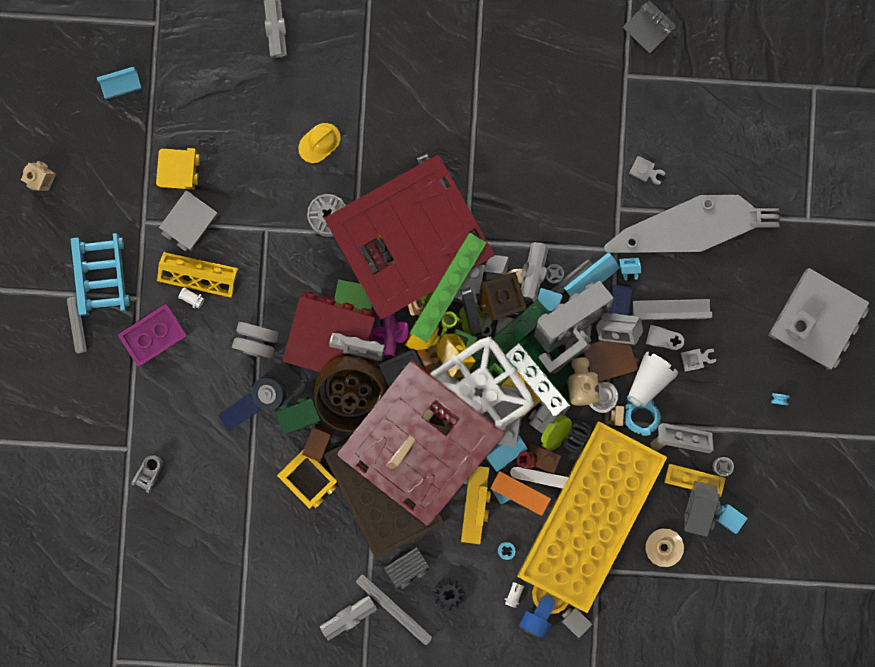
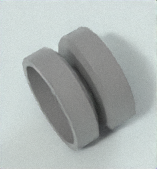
(255, 340)

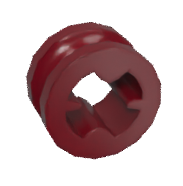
(531, 460)

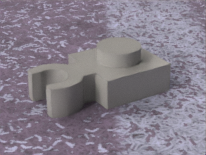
(643, 169)
(694, 359)

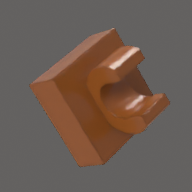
(426, 361)

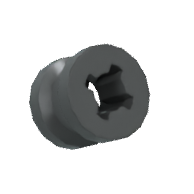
(556, 271)

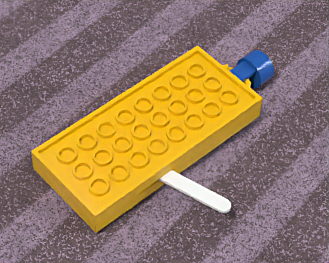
(585, 522)

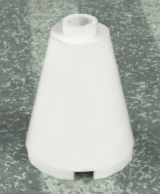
(650, 379)

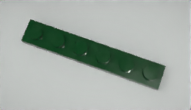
(511, 334)

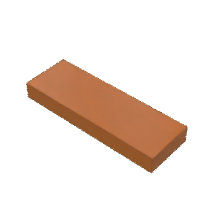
(520, 493)

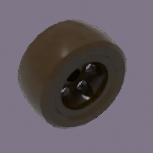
(348, 412)

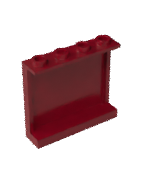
(314, 325)

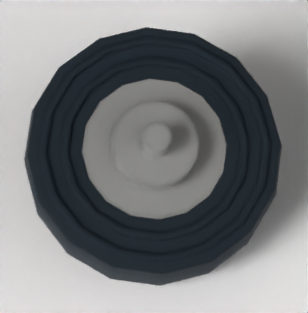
(268, 393)

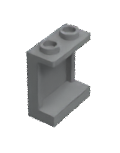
(188, 221)
(555, 365)

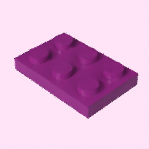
(152, 335)

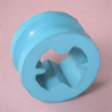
(780, 399)
(505, 556)

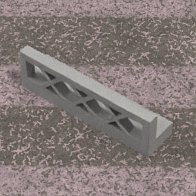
(672, 309)

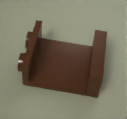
(611, 359)

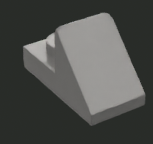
(496, 266)

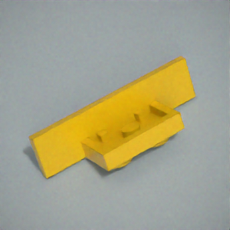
(475, 505)

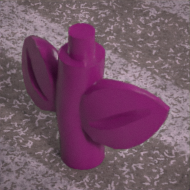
(390, 335)

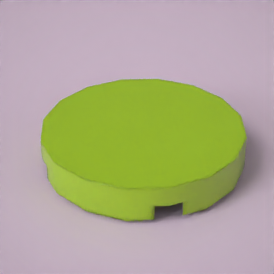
(556, 432)

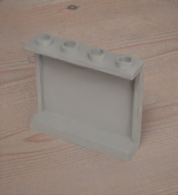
(836, 317)

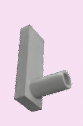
(683, 438)

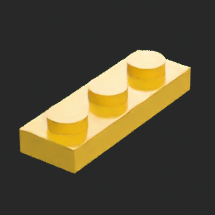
(685, 478)

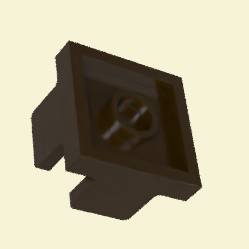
(501, 296)

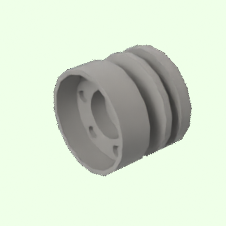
(316, 212)

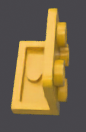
(177, 168)

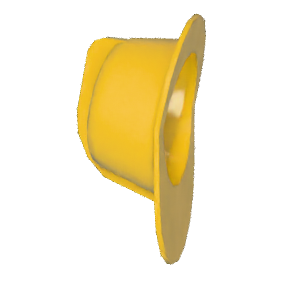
(319, 142)

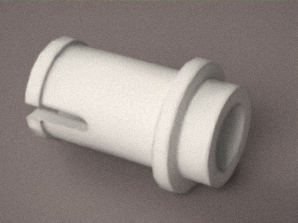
(192, 298)
(514, 595)

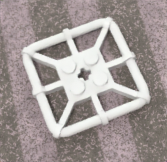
(483, 379)

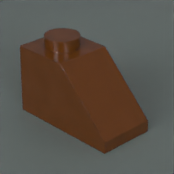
(544, 459)

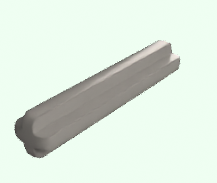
(76, 325)

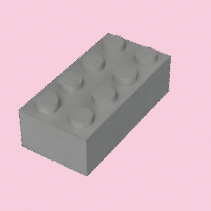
(577, 314)

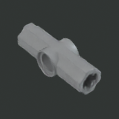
(275, 28)
(534, 271)
(348, 617)

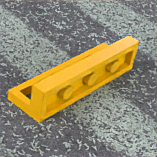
(197, 271)

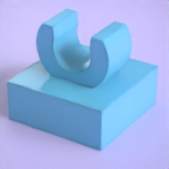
(630, 266)

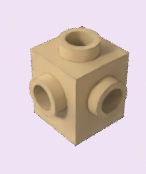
(38, 176)

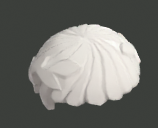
(607, 398)

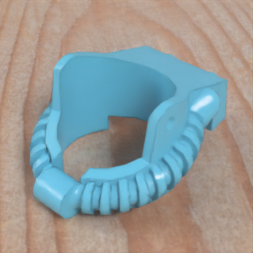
(630, 407)

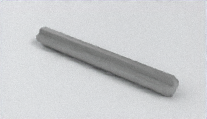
(394, 610)

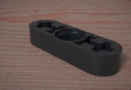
(471, 311)

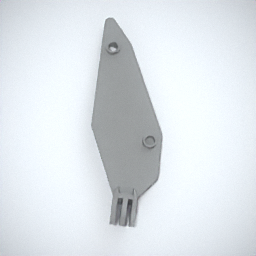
(694, 225)

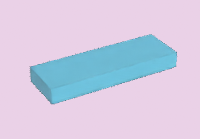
(597, 272)

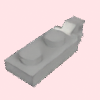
(357, 347)

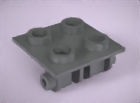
(649, 26)

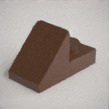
(317, 442)

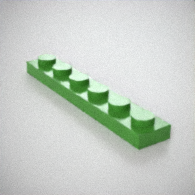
(448, 287)

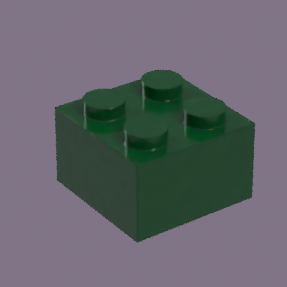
(298, 416)

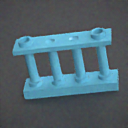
(84, 285)

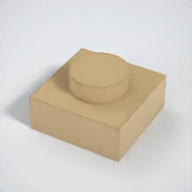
(617, 415)

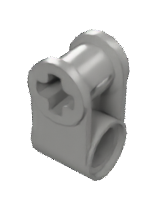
(661, 338)
(147, 474)

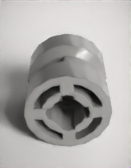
(726, 466)

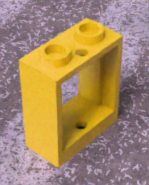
(317, 500)

